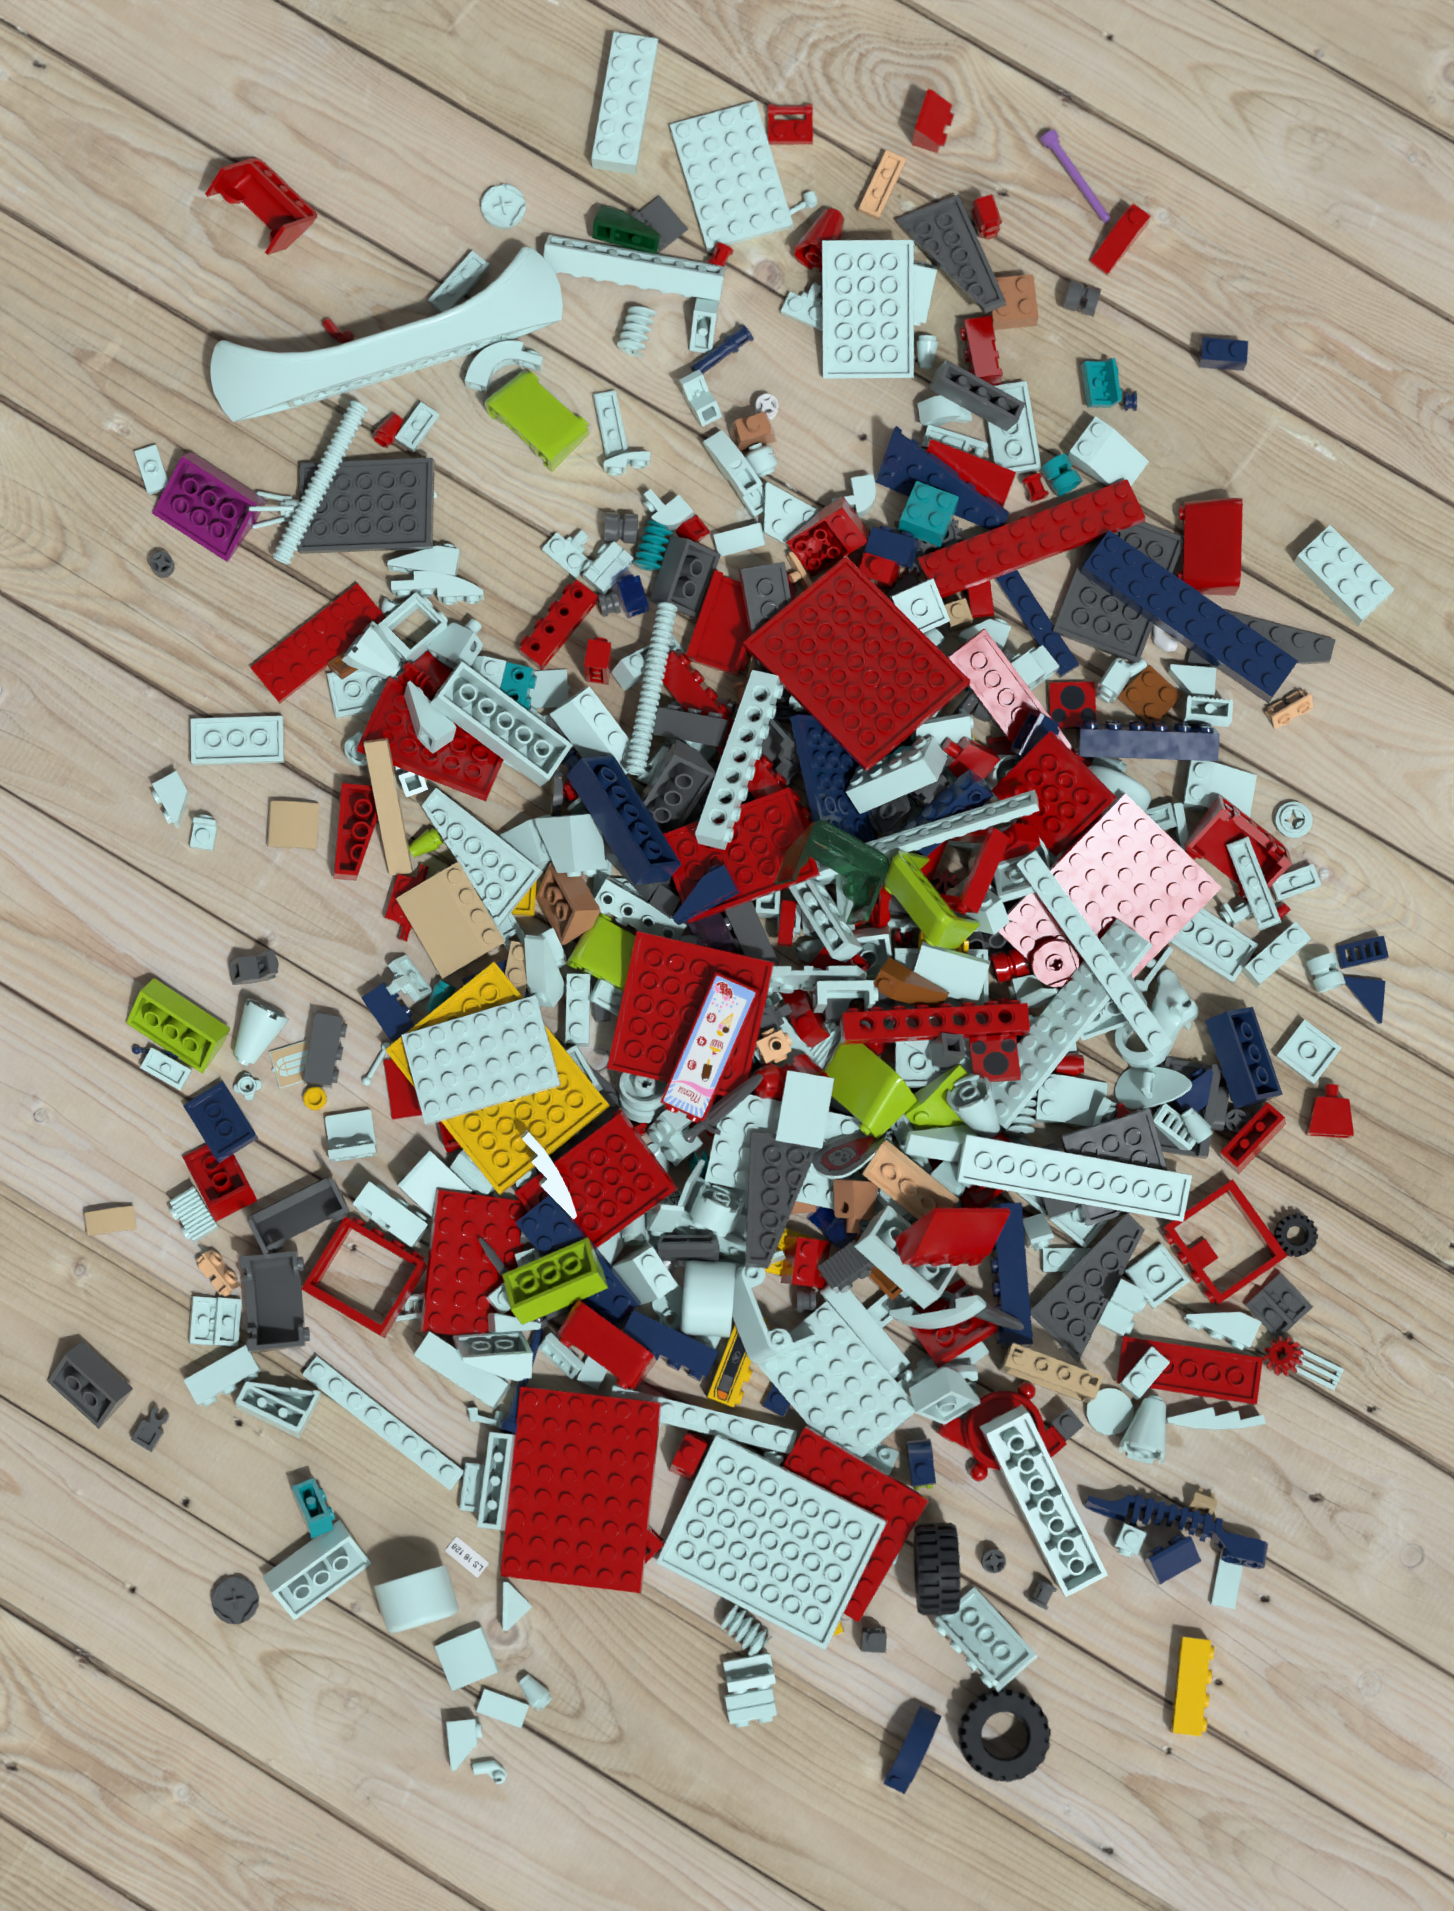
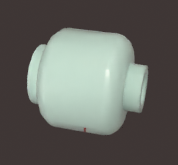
(761, 459)

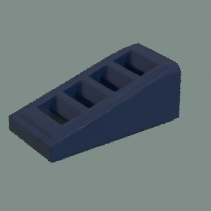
(1380, 941)

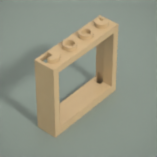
(1051, 1373)

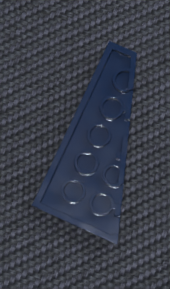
(908, 463)

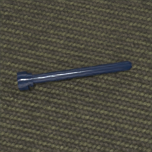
(509, 1424)

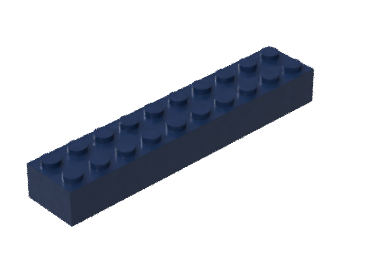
(1189, 616)

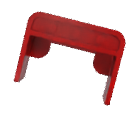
(268, 198)
(606, 1346)

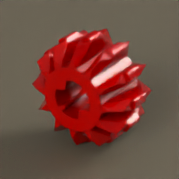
(1282, 1347)

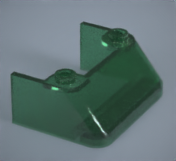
(858, 862)

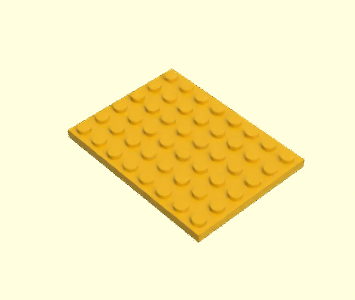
(493, 1133)

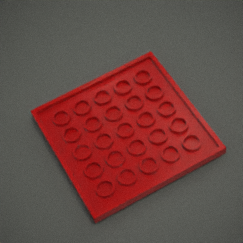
(663, 999)
(868, 1487)

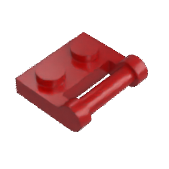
(790, 131)

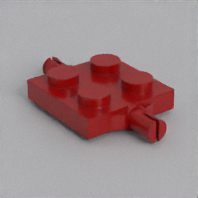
(402, 885)

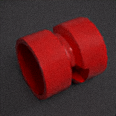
(1009, 964)

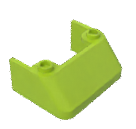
(924, 903)

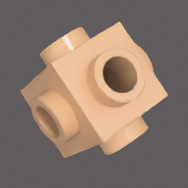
(765, 1049)

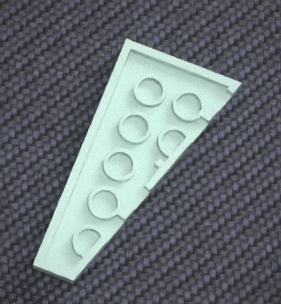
(489, 862)

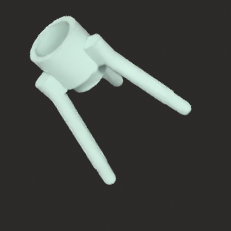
(286, 509)

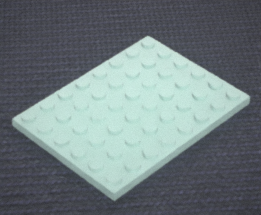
(771, 1541)

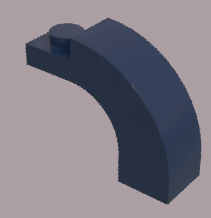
(913, 1749)

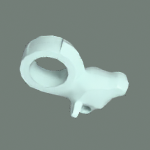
(1171, 1009)

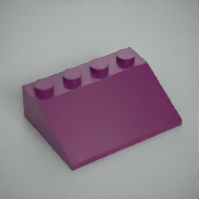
(208, 506)

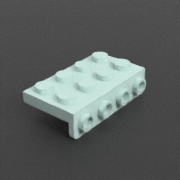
(985, 1640)

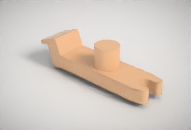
(799, 572)

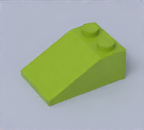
(932, 1108)

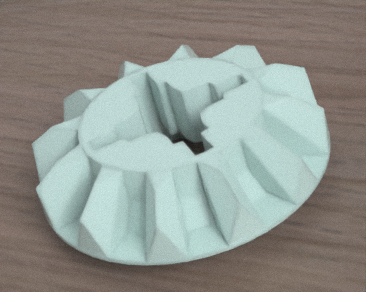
(1301, 812)

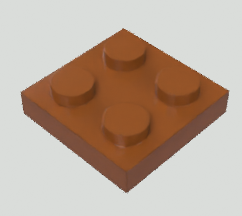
(1149, 696)

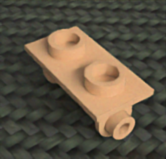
(1298, 704)
(212, 1264)

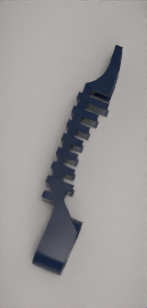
(1233, 1547)

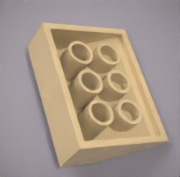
(450, 920)

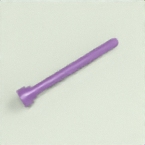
(1052, 141)

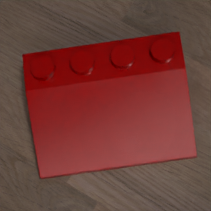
(952, 1236)

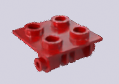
(426, 674)

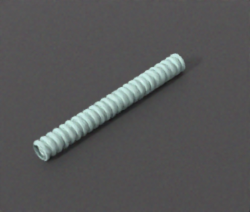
(320, 482)
(651, 688)

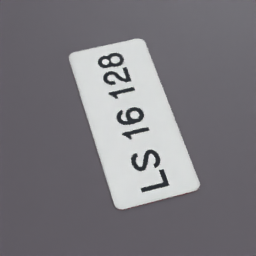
(467, 1557)

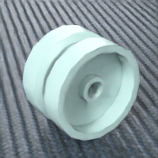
(641, 1097)

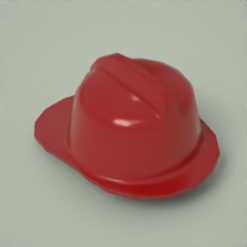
(772, 1083)

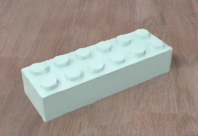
(625, 103)
(501, 724)

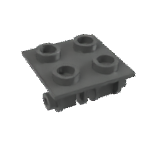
(663, 220)

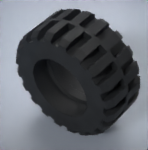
(937, 1569)
(1036, 1728)

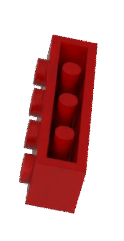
(558, 625)

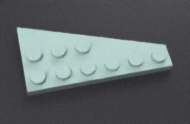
(788, 980)

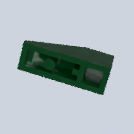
(624, 230)

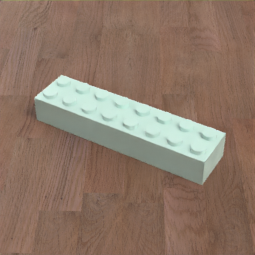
(1043, 1500)

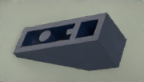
(709, 892)

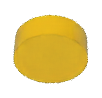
(315, 1098)

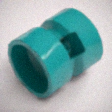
(1061, 474)

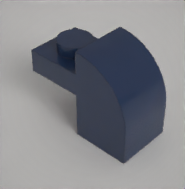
(921, 1462)

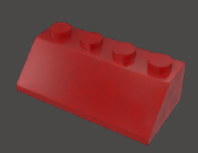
(987, 477)

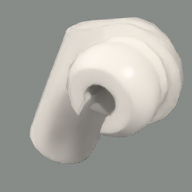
(1163, 641)

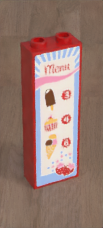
(710, 1047)

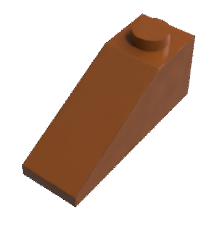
(907, 986)

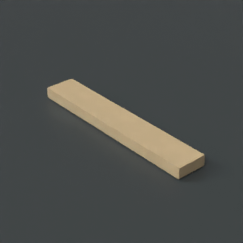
(388, 806)

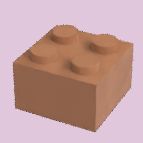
(1020, 303)

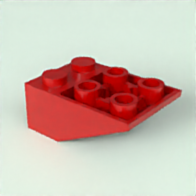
(828, 536)

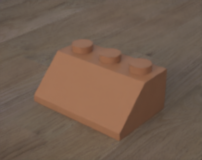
(567, 904)

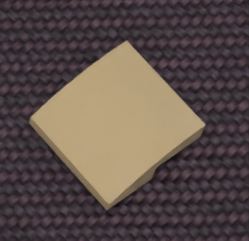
(293, 825)

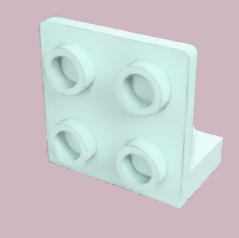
(351, 1136)

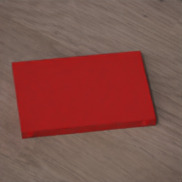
(402, 1093)

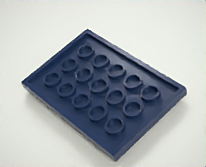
(826, 777)

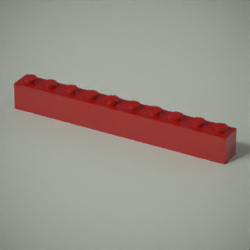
(692, 693)

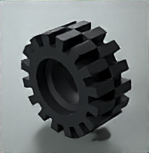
(1309, 1230)

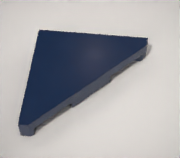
(1369, 994)

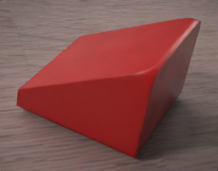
(693, 529)

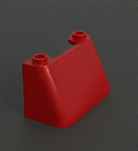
(1212, 545)
(1226, 824)

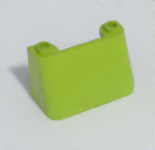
(537, 418)
(604, 952)
(868, 1088)

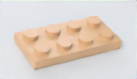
(907, 1182)

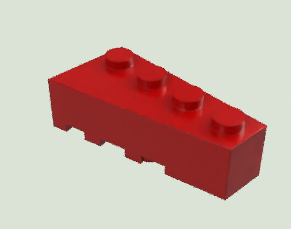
(354, 829)

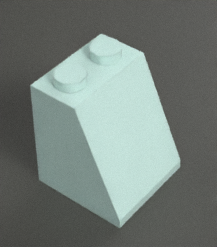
(923, 288)
(573, 843)
(428, 1177)
(645, 1274)

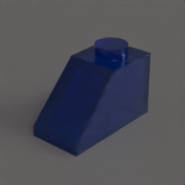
(831, 1227)

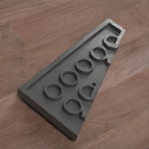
(951, 242)
(1080, 1297)

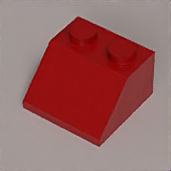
(932, 122)
(802, 1260)

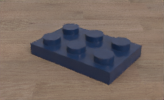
(220, 1121)

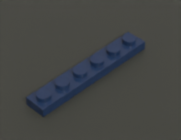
(1036, 620)

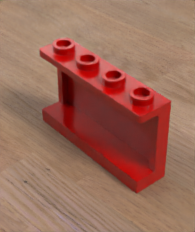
(721, 628)

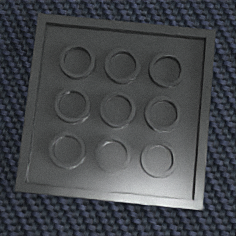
(1122, 1139)

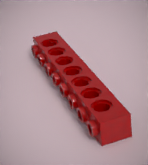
(853, 1034)

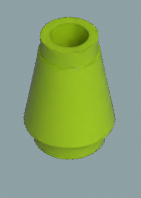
(426, 842)

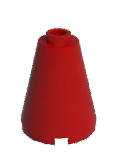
(809, 248)

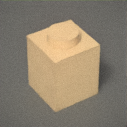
(959, 615)

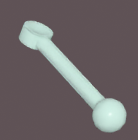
(367, 1080)

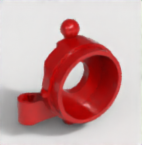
(970, 1436)

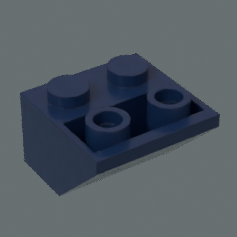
(1173, 1559)

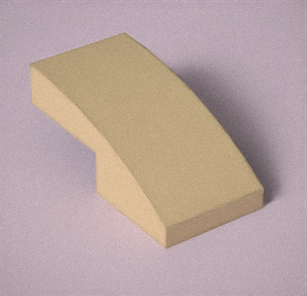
(110, 1220)

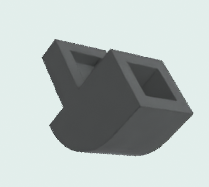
(254, 968)

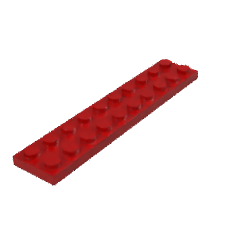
(1032, 539)

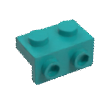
(1101, 383)

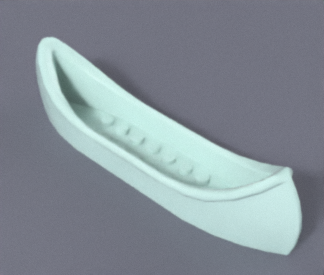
(267, 382)

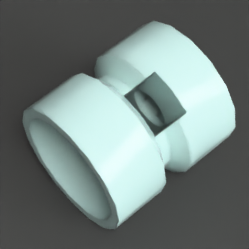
(1326, 972)

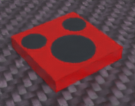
(1072, 703)
(995, 1057)

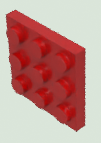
(951, 1341)

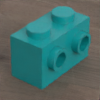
(517, 683)
(312, 1507)

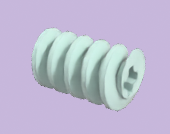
(635, 329)
(1019, 1127)
(744, 1630)

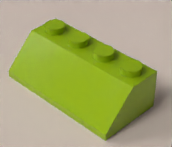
(177, 1025)
(554, 1281)

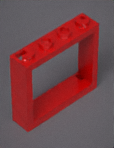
(982, 873)
(1253, 1219)
(377, 1237)

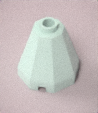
(373, 653)

